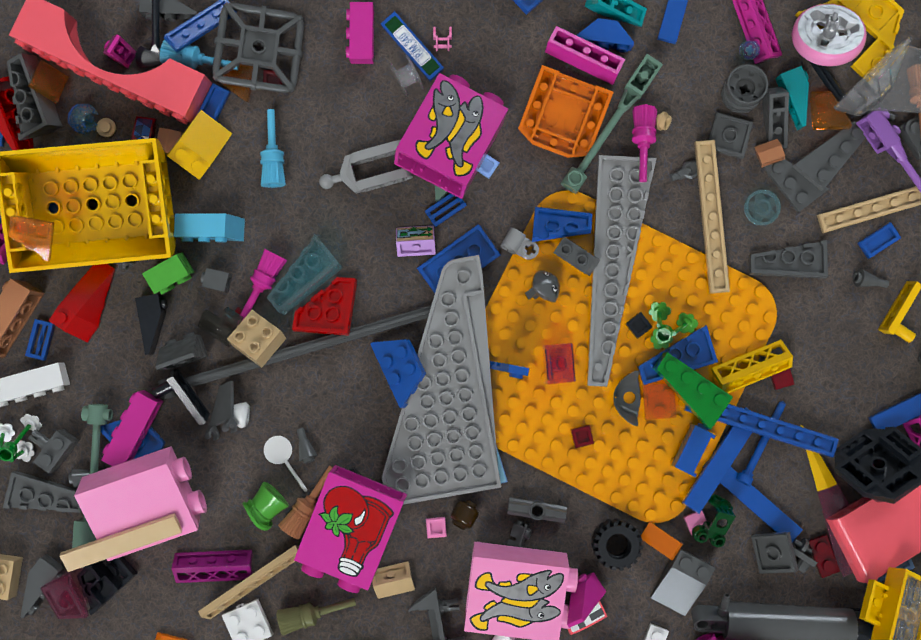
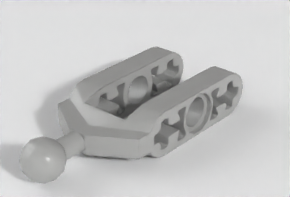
(370, 154)

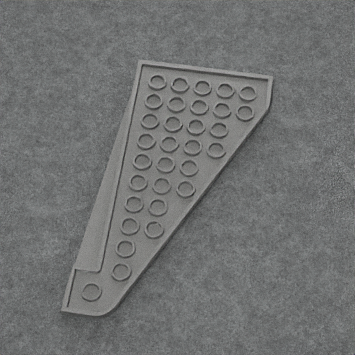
(448, 427)

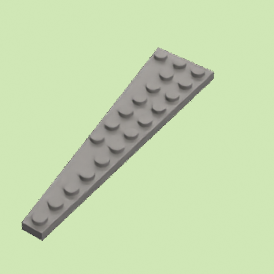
(616, 234)

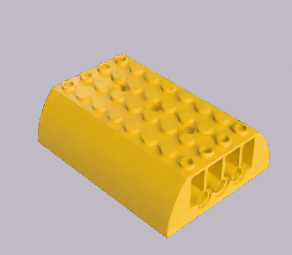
(70, 179)

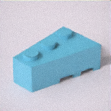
(209, 227)

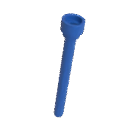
(746, 475)

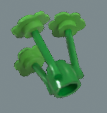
(664, 333)

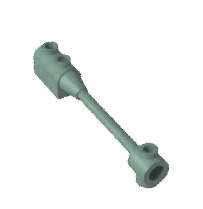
(632, 92)
(96, 415)

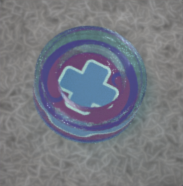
(749, 50)

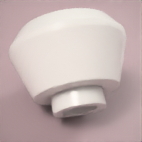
(241, 414)

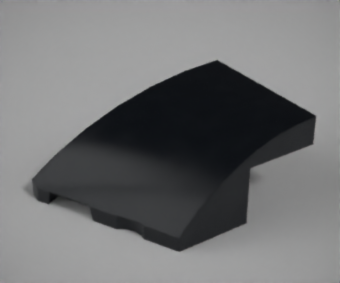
(103, 581)

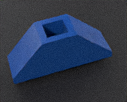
(607, 35)

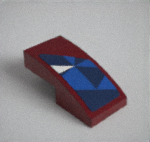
(143, 128)

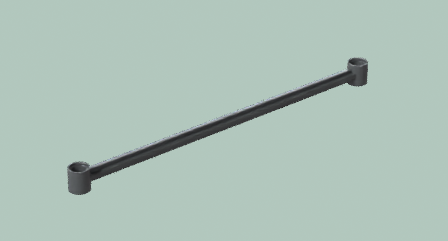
(306, 347)

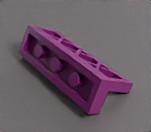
(212, 563)

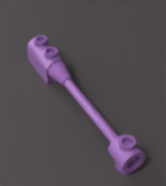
(886, 137)

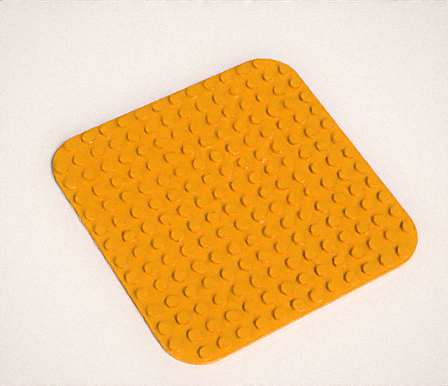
(534, 419)

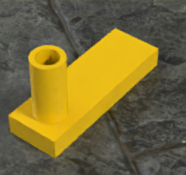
(898, 310)

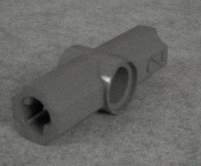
(549, 511)

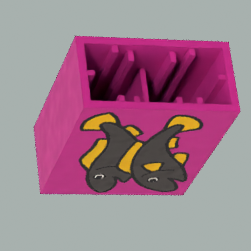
(451, 134)

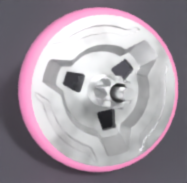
(825, 45)

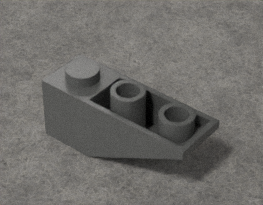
(169, 10)
(43, 572)

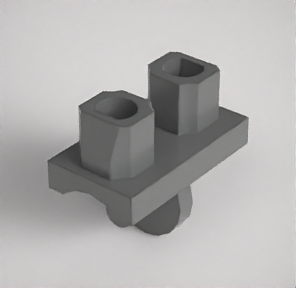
(803, 561)

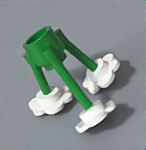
(18, 449)

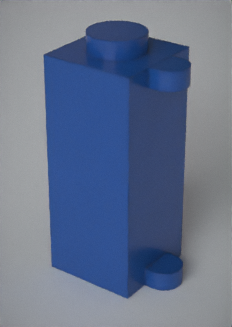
(692, 448)

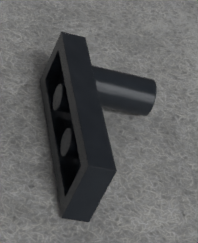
(177, 383)

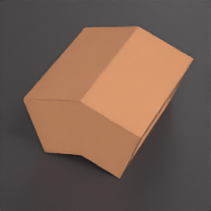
(168, 138)
(769, 153)

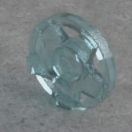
(762, 207)

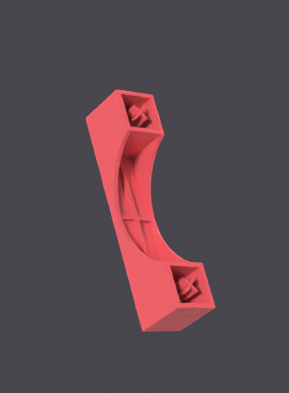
(54, 37)

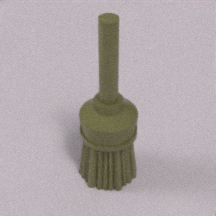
(307, 615)

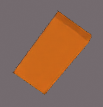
(661, 541)

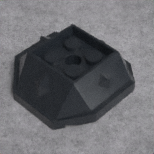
(880, 464)

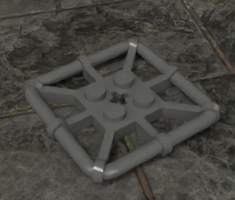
(264, 58)

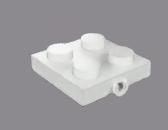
(248, 622)

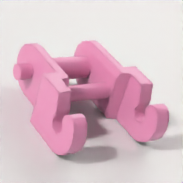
(441, 46)

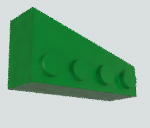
(697, 392)

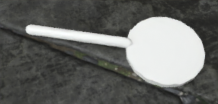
(278, 451)

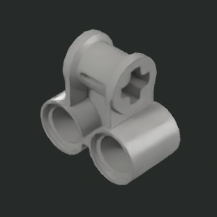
(516, 242)

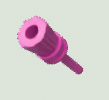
(644, 134)
(263, 277)

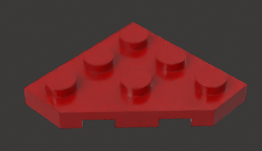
(328, 310)

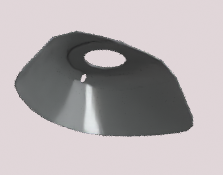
(628, 411)

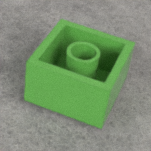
(171, 271)

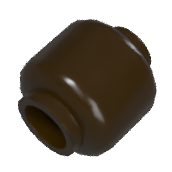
(464, 514)

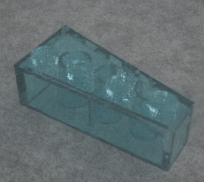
(304, 276)

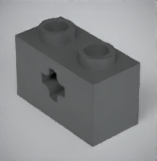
(576, 256)

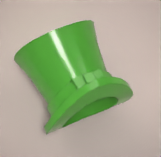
(265, 506)

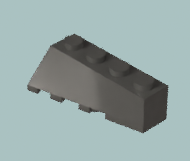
(35, 112)

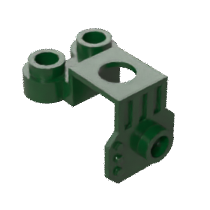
(712, 531)

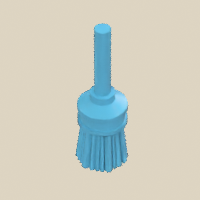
(189, 56)
(272, 157)

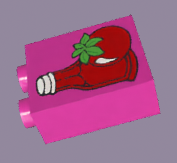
(349, 529)

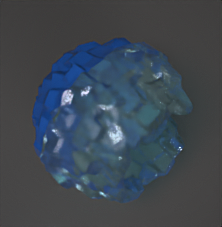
(81, 119)

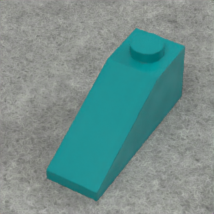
(621, 10)
(797, 85)

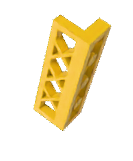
(756, 370)

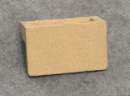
(393, 580)

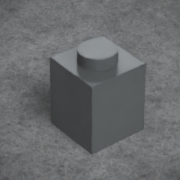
(216, 280)

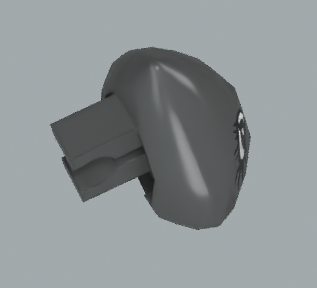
(544, 286)

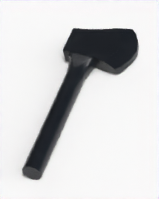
(151, 57)

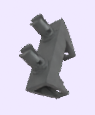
(436, 608)

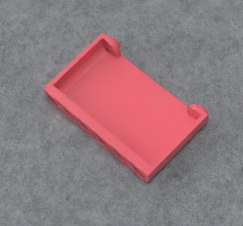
(878, 534)

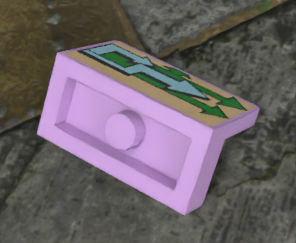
(415, 241)

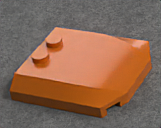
(564, 113)

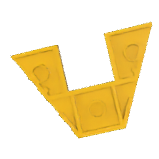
(881, 22)

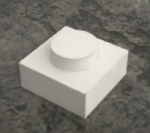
(656, 633)

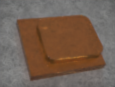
(48, 81)
(658, 401)

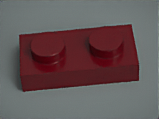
(824, 556)

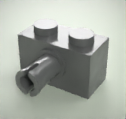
(53, 450)

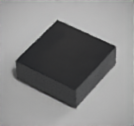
(638, 325)

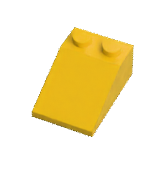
(199, 144)

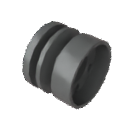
(752, 81)

